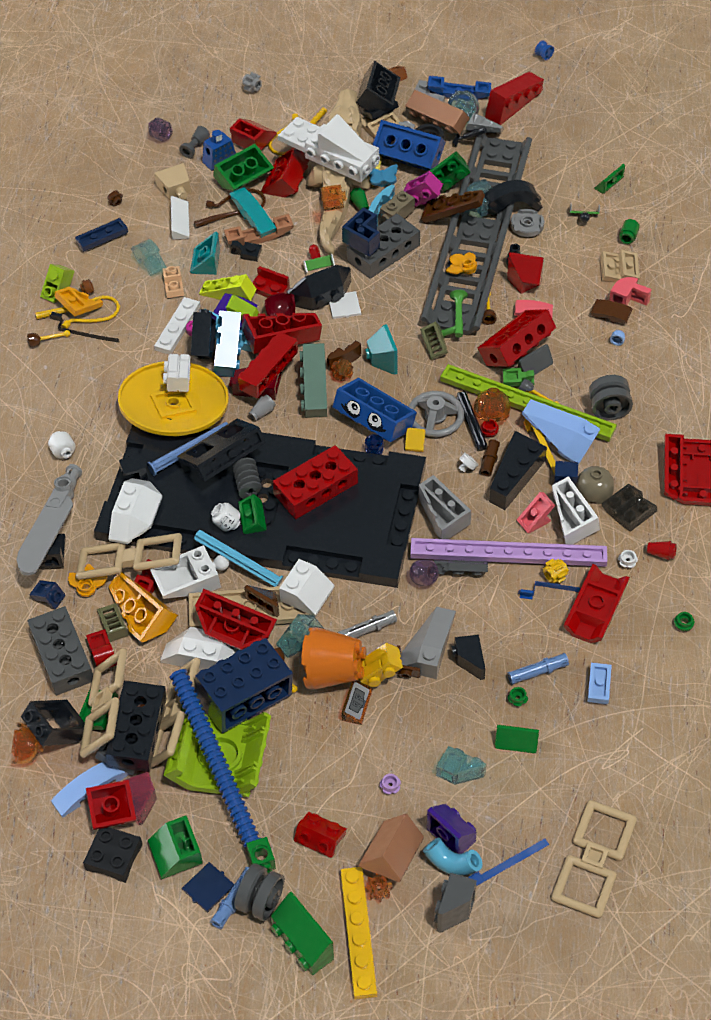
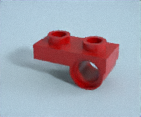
(100, 646)

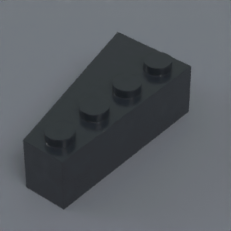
(517, 468)

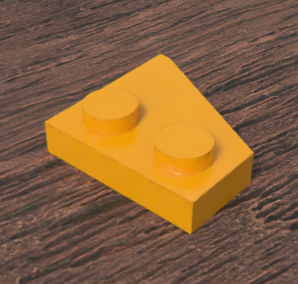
(76, 302)

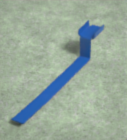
(528, 594)
(508, 863)

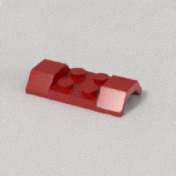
(595, 605)

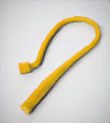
(317, 117)
(43, 314)

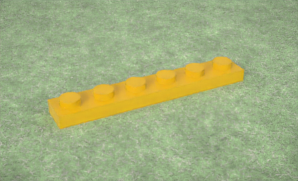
(358, 933)

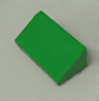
(611, 180)
(252, 515)
(516, 739)

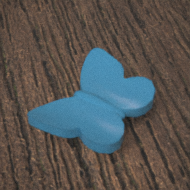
(383, 177)

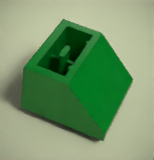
(451, 170)
(175, 847)

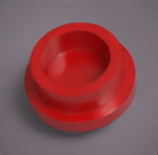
(489, 428)

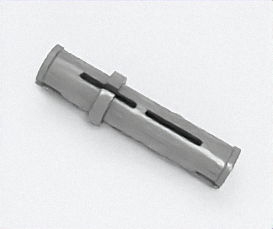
(370, 625)

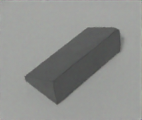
(536, 360)

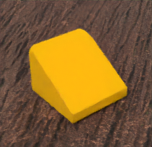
(415, 439)

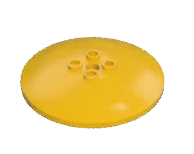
(148, 403)

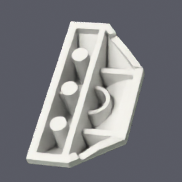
(134, 510)
(195, 644)

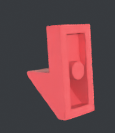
(536, 513)

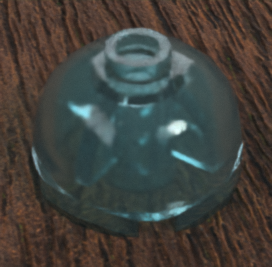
(465, 101)

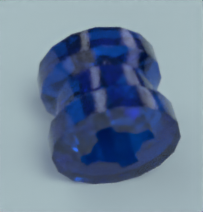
(374, 444)

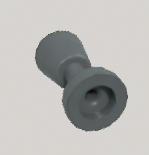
(199, 136)

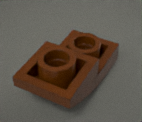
(613, 310)
(351, 353)

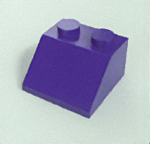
(450, 828)

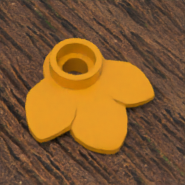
(462, 263)
(90, 583)

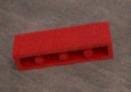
(268, 364)

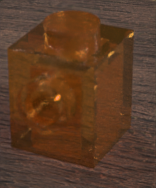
(333, 197)

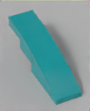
(253, 212)

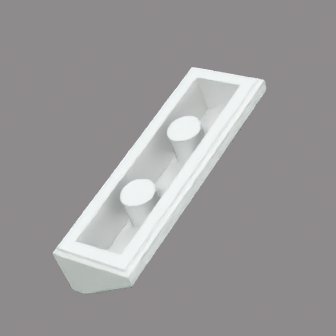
(179, 218)

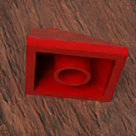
(110, 804)

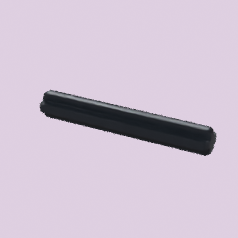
(472, 421)

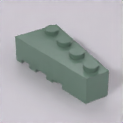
(314, 377)

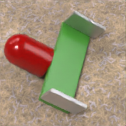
(316, 259)

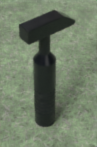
(471, 134)

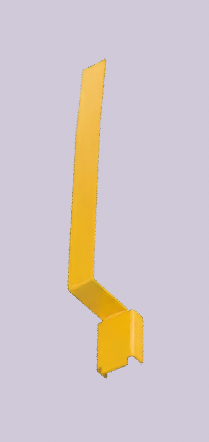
(529, 427)

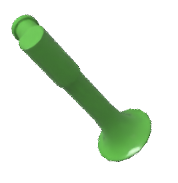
(458, 296)

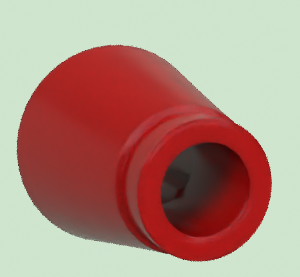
(663, 549)

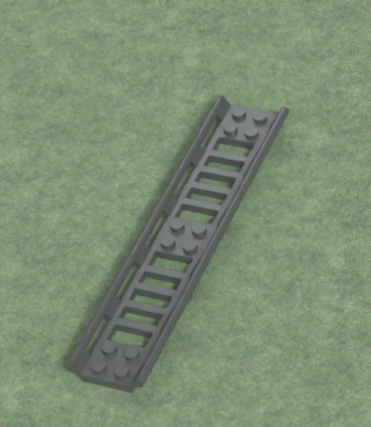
(478, 233)

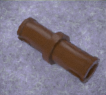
(490, 457)

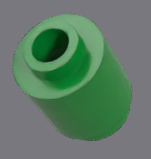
(629, 231)

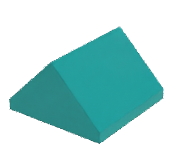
(206, 256)

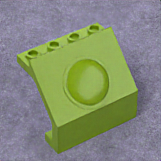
(241, 746)

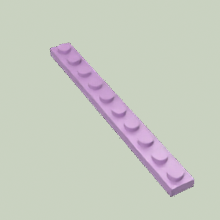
(507, 551)

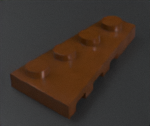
(447, 206)

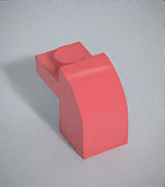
(628, 289)

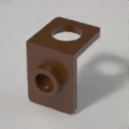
(408, 671)

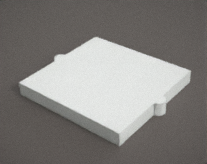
(346, 306)

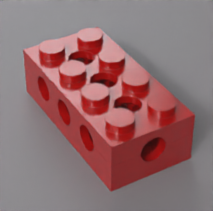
(517, 338)
(315, 482)

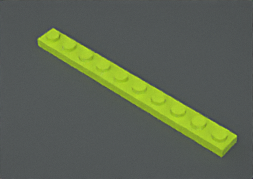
(518, 398)

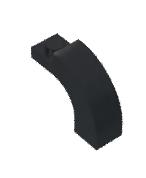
(511, 192)

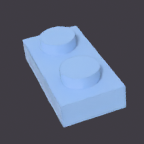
(599, 683)

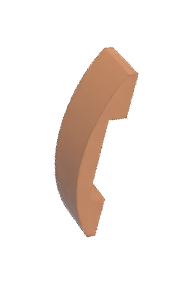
(283, 225)

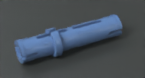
(547, 665)
(227, 905)

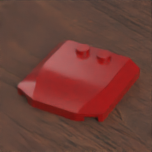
(687, 470)

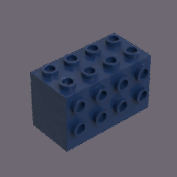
(243, 685)

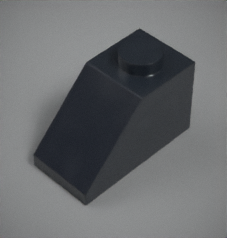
(469, 655)

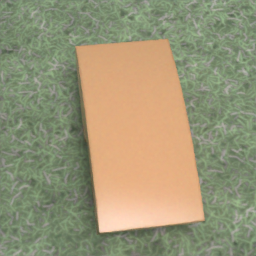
(173, 281)

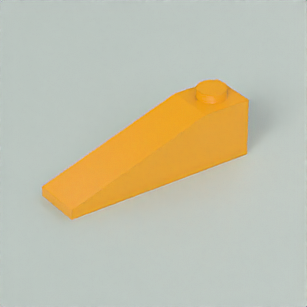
(143, 611)

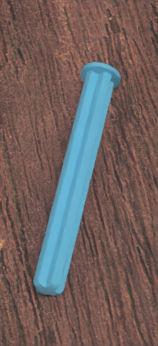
(237, 558)

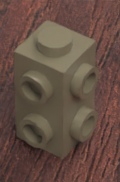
(399, 204)

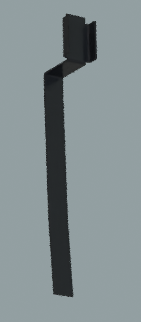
(57, 316)

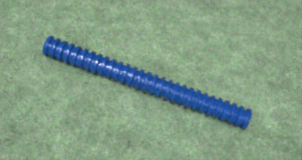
(214, 756)

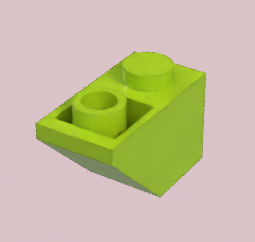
(56, 279)

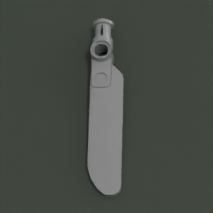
(48, 522)

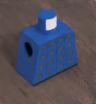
(217, 149)

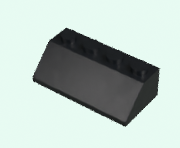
(378, 88)

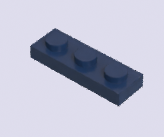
(101, 234)

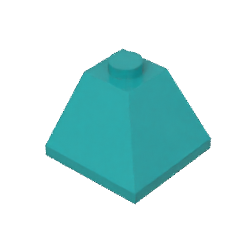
(382, 351)

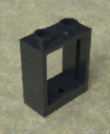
(203, 334)
(61, 710)

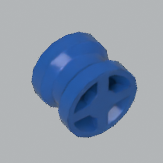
(544, 50)

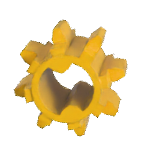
(555, 571)

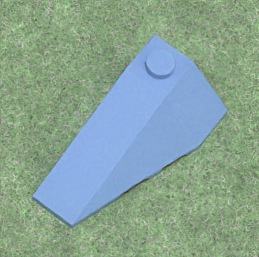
(566, 431)

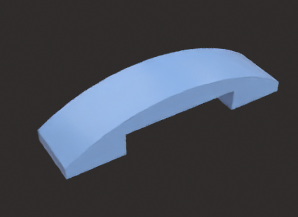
(73, 793)

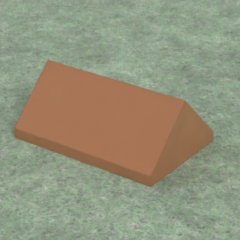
(393, 848)

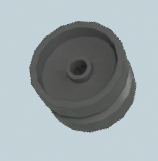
(610, 397)
(259, 892)

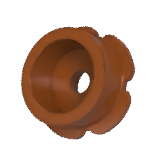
(87, 287)

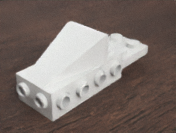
(332, 146)

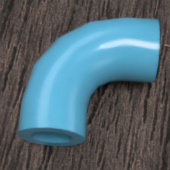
(452, 862)

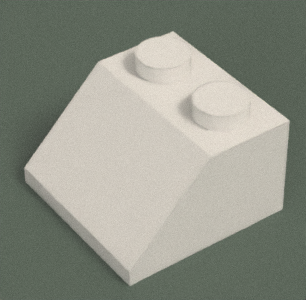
(305, 588)

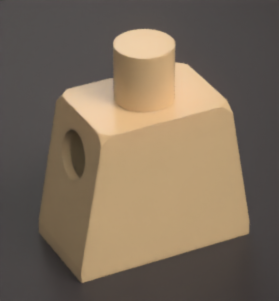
(173, 181)

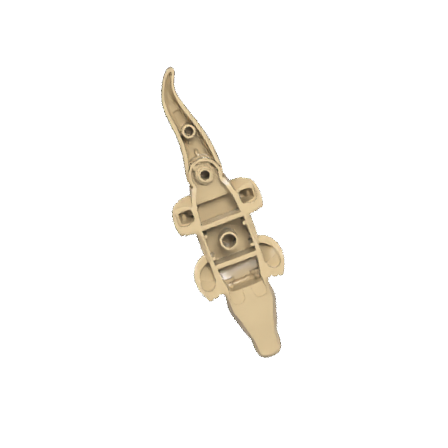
(323, 176)

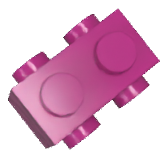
(424, 188)

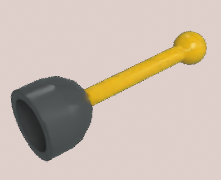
(528, 386)

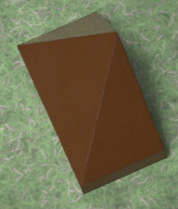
(263, 598)

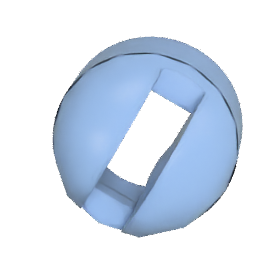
(617, 337)

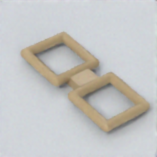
(129, 557)
(103, 702)
(173, 715)
(594, 859)

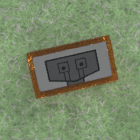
(356, 703)

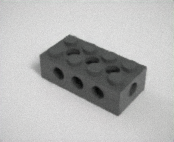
(396, 240)
(60, 650)

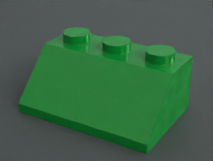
(242, 168)
(302, 934)

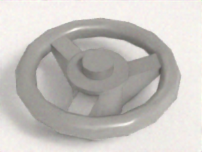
(436, 411)

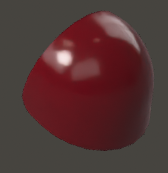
(280, 303)

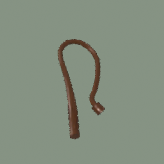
(211, 204)

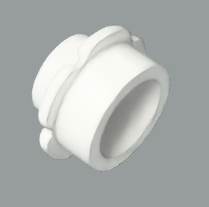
(628, 555)

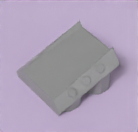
(478, 121)

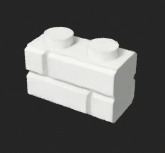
(177, 372)

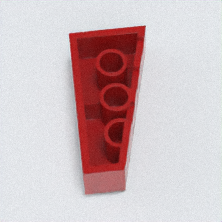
(512, 96)
(261, 328)

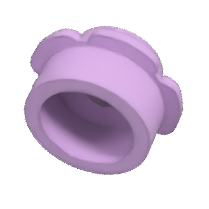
(390, 779)

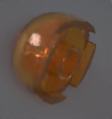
(492, 405)
(25, 745)

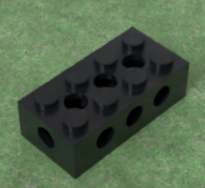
(137, 726)

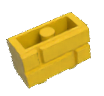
(381, 664)

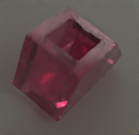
(142, 795)

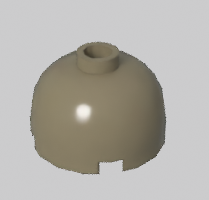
(595, 484)

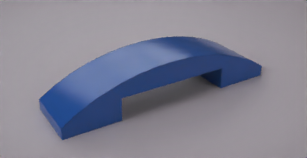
(438, 86)

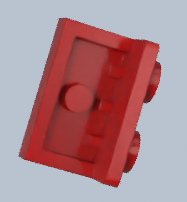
(319, 834)

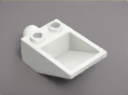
(190, 574)

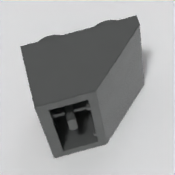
(455, 902)

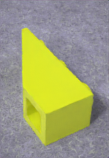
(237, 285)

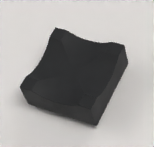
(112, 853)

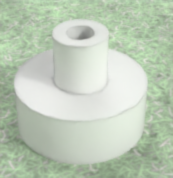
(468, 462)

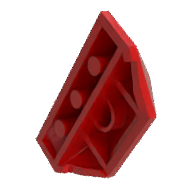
(232, 621)

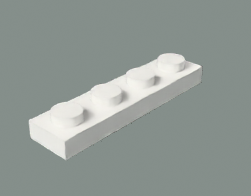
(176, 326)

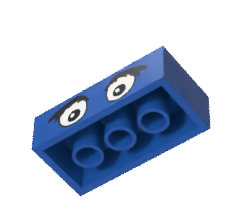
(374, 409)

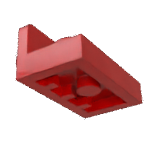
(270, 282)

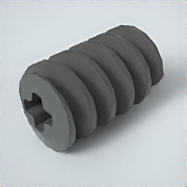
(246, 477)

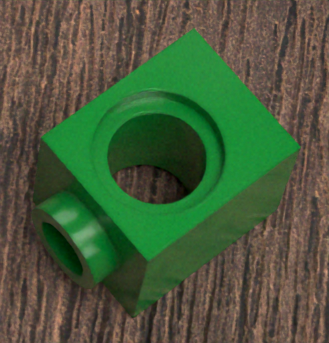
(261, 848)

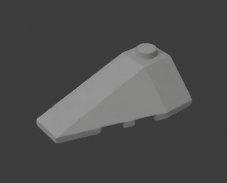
(429, 643)

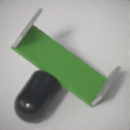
(584, 216)

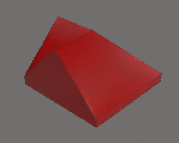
(525, 271)

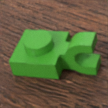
(514, 377)

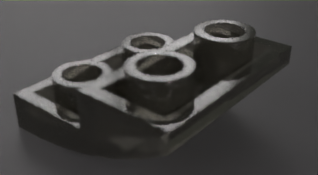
(629, 507)

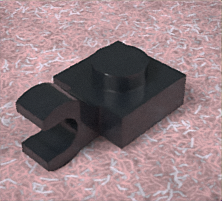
(247, 251)

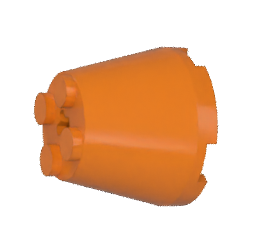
(331, 658)

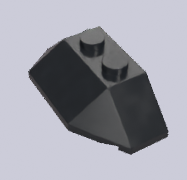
(321, 287)

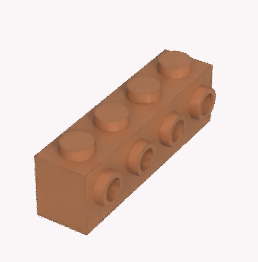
(437, 112)

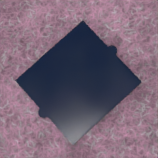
(208, 887)

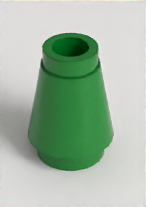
(359, 198)

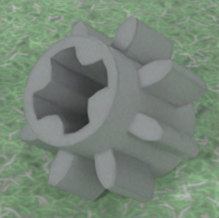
(252, 82)

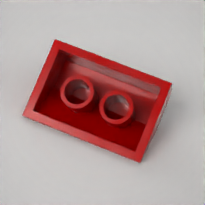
(286, 174)

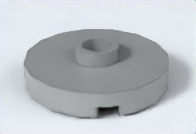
(527, 223)

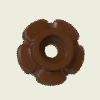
(115, 198)

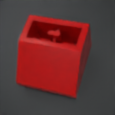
(248, 132)

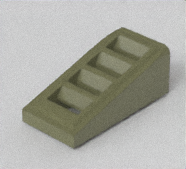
(428, 330)
(116, 633)

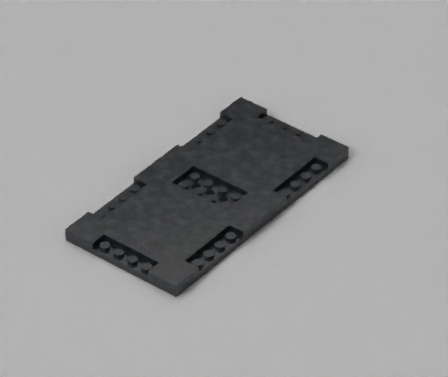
(349, 537)

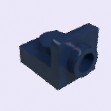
(48, 592)

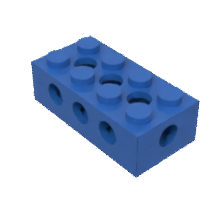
(403, 137)

